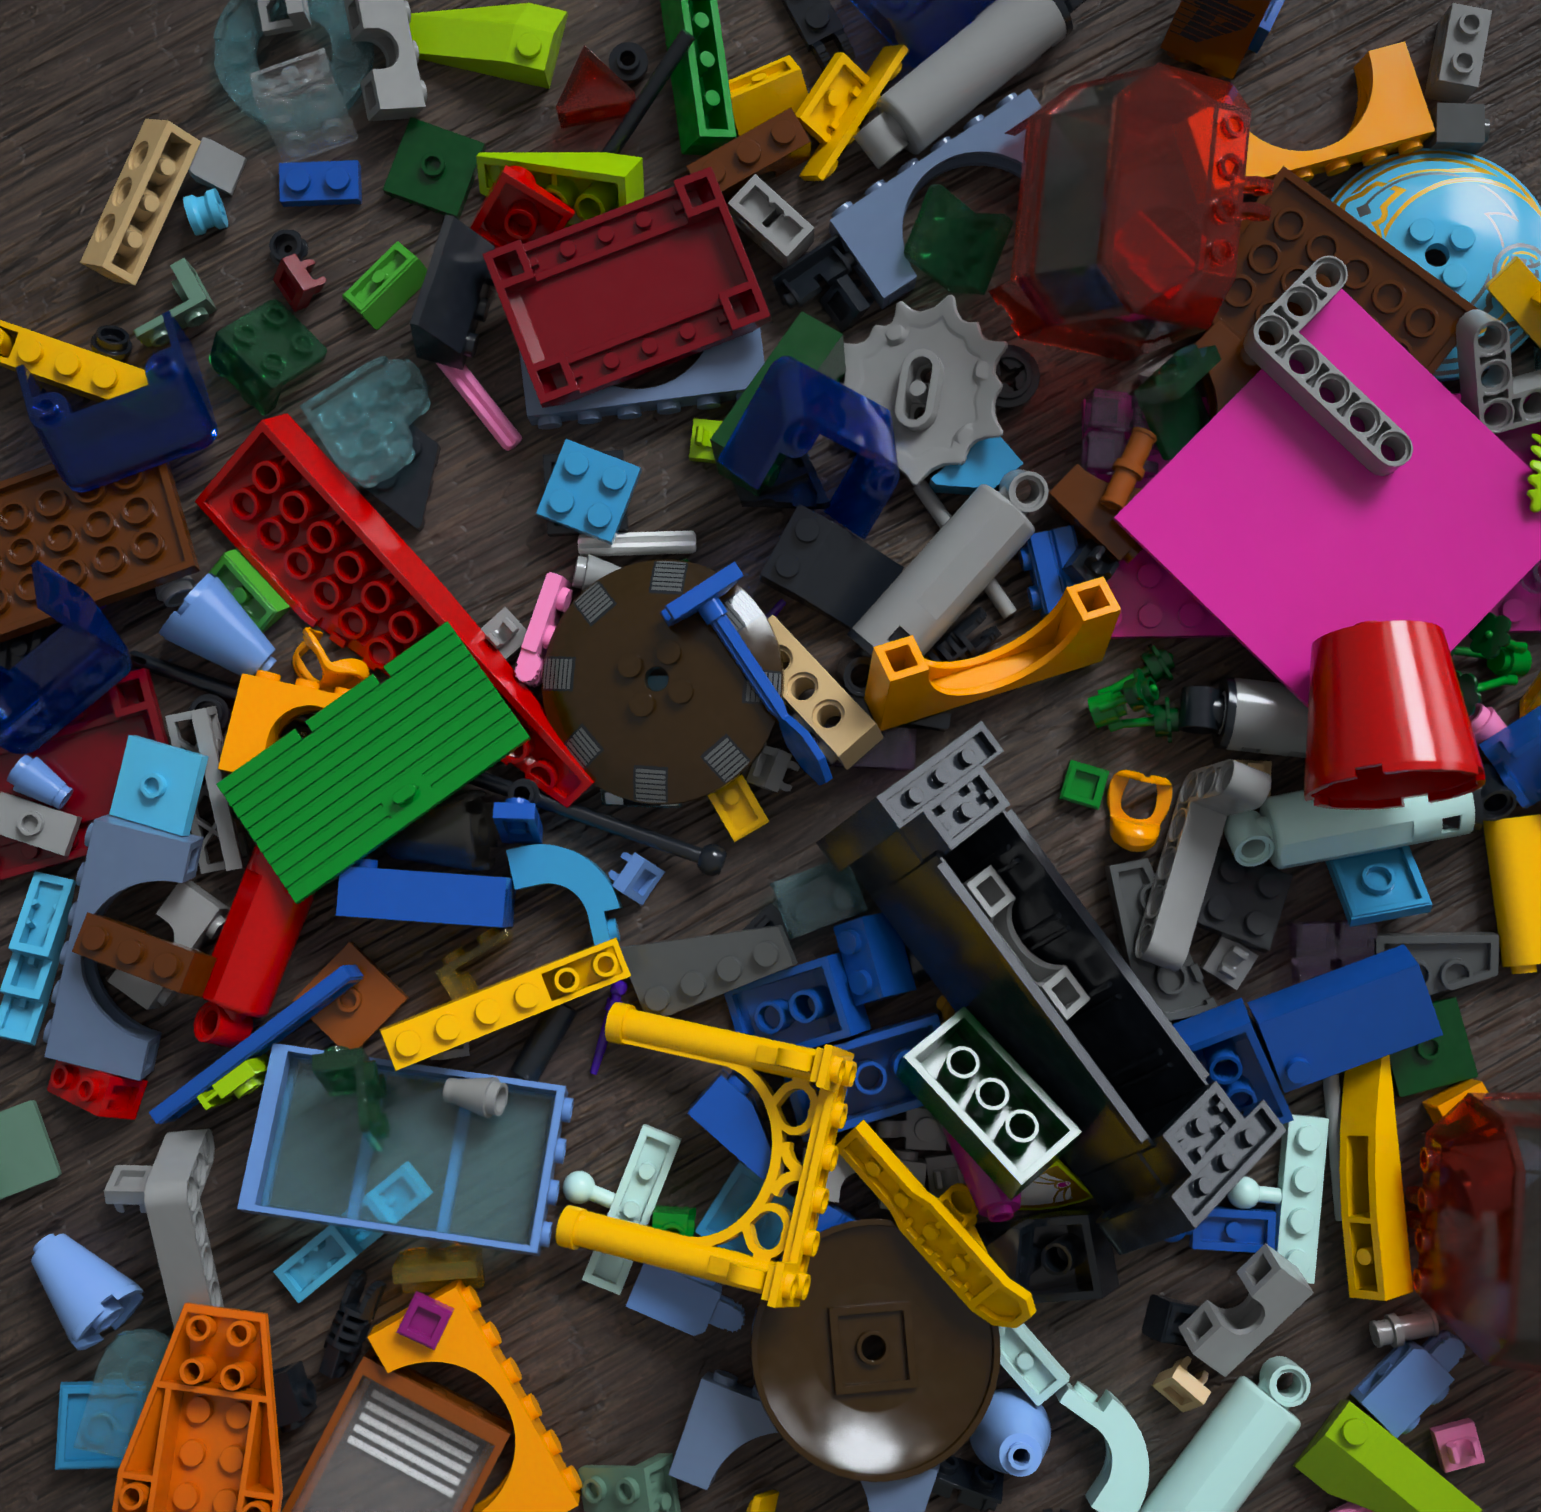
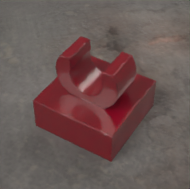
(295, 281)

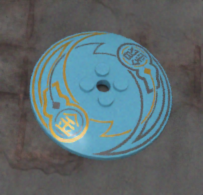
(1458, 207)

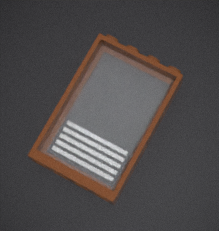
(400, 1447)

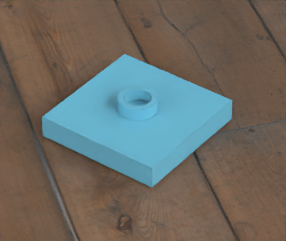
(159, 785)

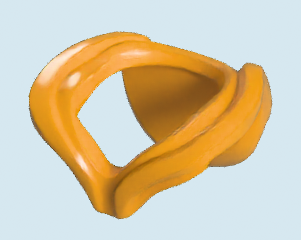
(340, 673)
(1132, 833)

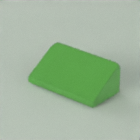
(386, 285)
(250, 589)

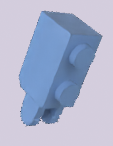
(684, 1301)
(1409, 1381)

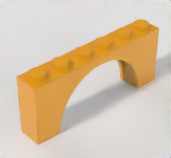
(1387, 120)
(1072, 636)
(538, 1474)

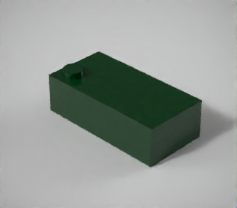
(811, 344)
(987, 1102)

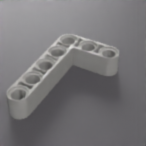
(1322, 373)
(1497, 385)
(1189, 856)
(178, 1219)

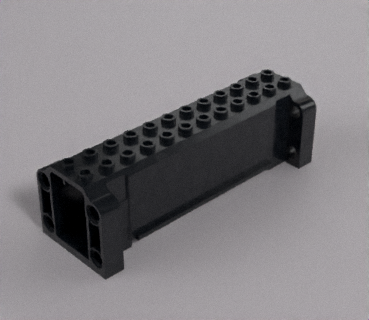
(1154, 1133)

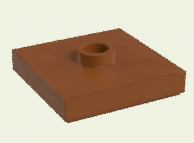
(361, 1009)

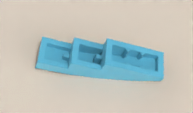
(35, 957)
(322, 1259)

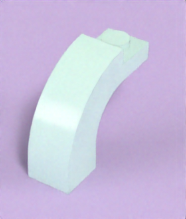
(1125, 1471)

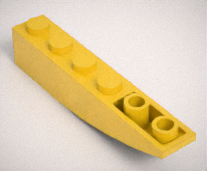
(67, 365)
(504, 1003)
(1372, 1186)

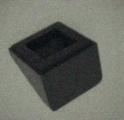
(1164, 1318)

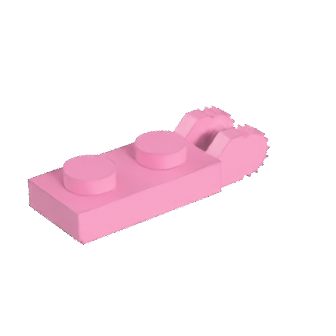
(552, 601)

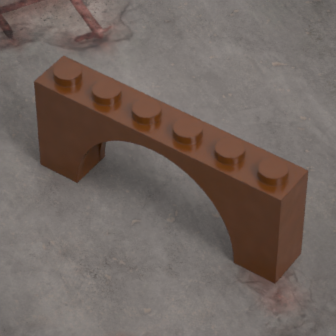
(1079, 492)

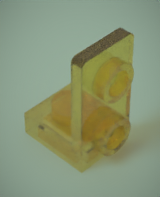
(451, 976)

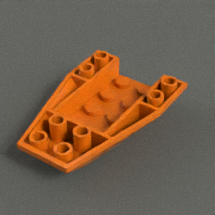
(207, 1421)

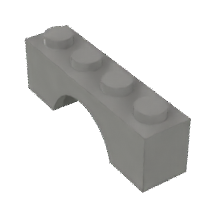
(1053, 980)

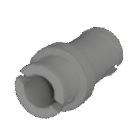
(1403, 1328)

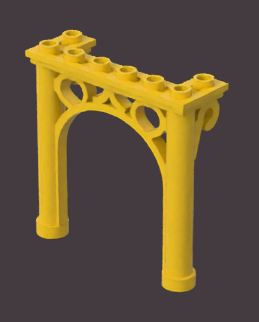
(779, 1282)

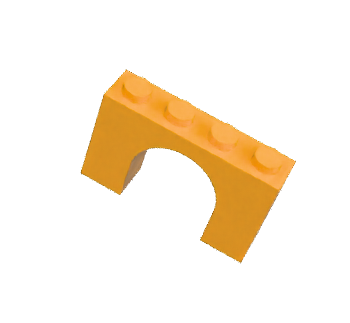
(264, 711)

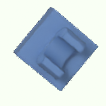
(637, 877)

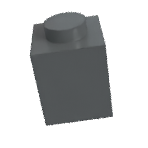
(1458, 127)

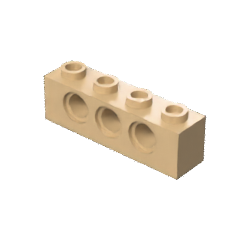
(140, 201)
(855, 731)

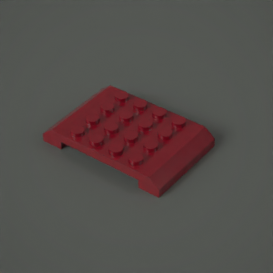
(628, 290)
(89, 760)

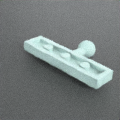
(1297, 1192)
(632, 1201)
(1030, 1363)

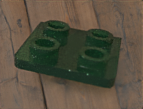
(956, 243)
(264, 353)
(1173, 400)
(349, 1072)

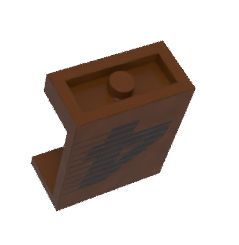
(1214, 33)

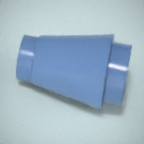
(39, 782)

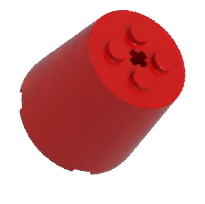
(1387, 719)

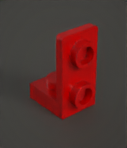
(97, 1091)

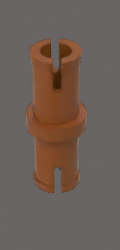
(1128, 469)

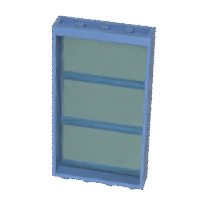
(440, 1170)

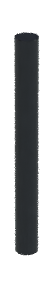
(649, 92)

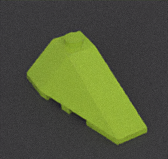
(497, 41)
(582, 180)
(1373, 1469)

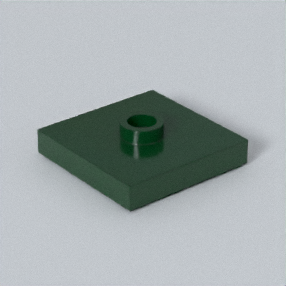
(434, 168)
(1438, 1060)

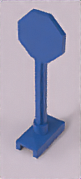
(706, 601)

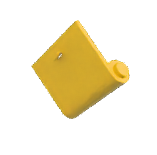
(1515, 879)

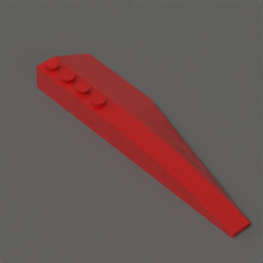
(359, 578)

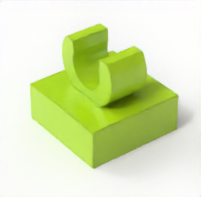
(701, 445)

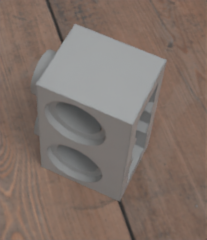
(1458, 53)
(771, 222)

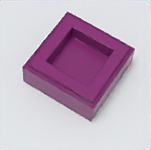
(425, 1320)

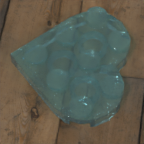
(369, 417)
(120, 1391)

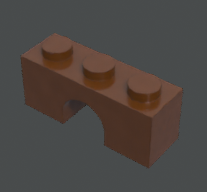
(769, 147)
(144, 955)

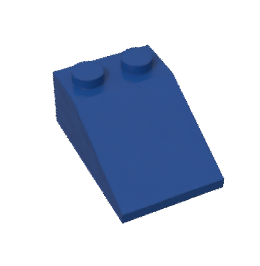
(799, 1005)
(1234, 1056)
(735, 1120)

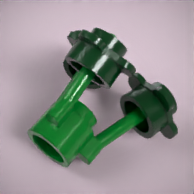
(1140, 695)

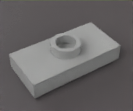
(37, 824)

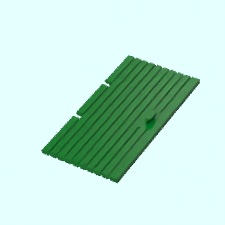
(373, 762)

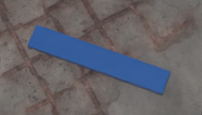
(259, 1041)

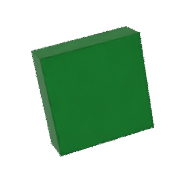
(1083, 785)

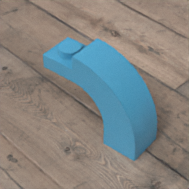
(557, 865)

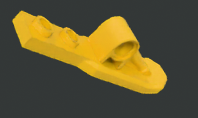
(939, 1230)

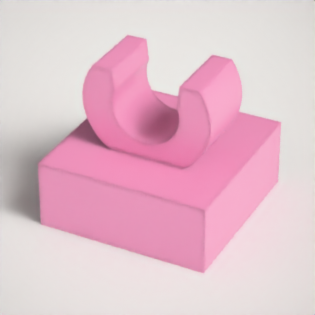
(1457, 1445)

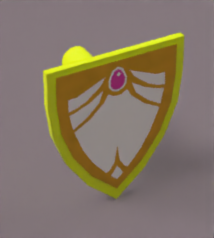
(1054, 1189)

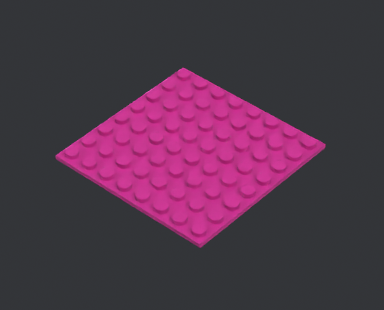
(1303, 540)

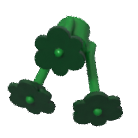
(1504, 658)

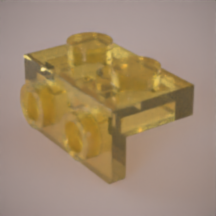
(432, 1269)

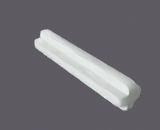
(640, 544)

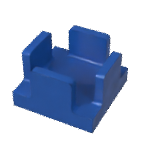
(1517, 757)

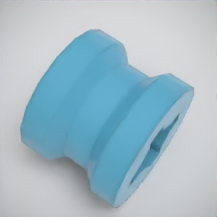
(205, 212)

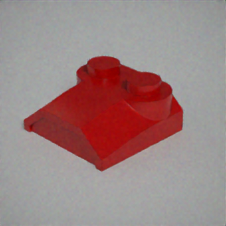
(519, 210)

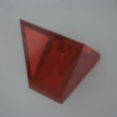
(593, 93)

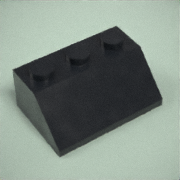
(452, 297)

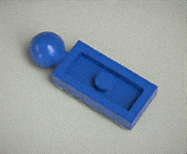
(1233, 1230)

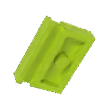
(239, 1082)

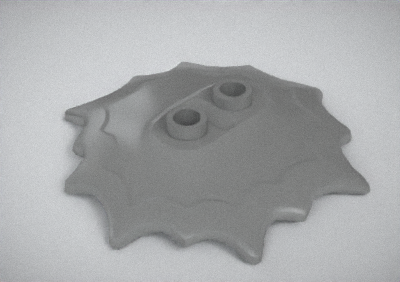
(960, 391)

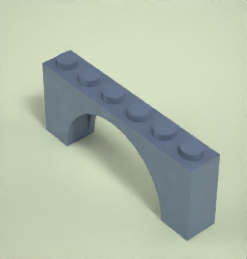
(874, 224)
(716, 377)
(86, 1021)
(732, 1414)

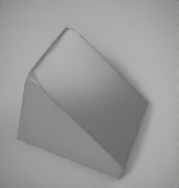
(217, 166)

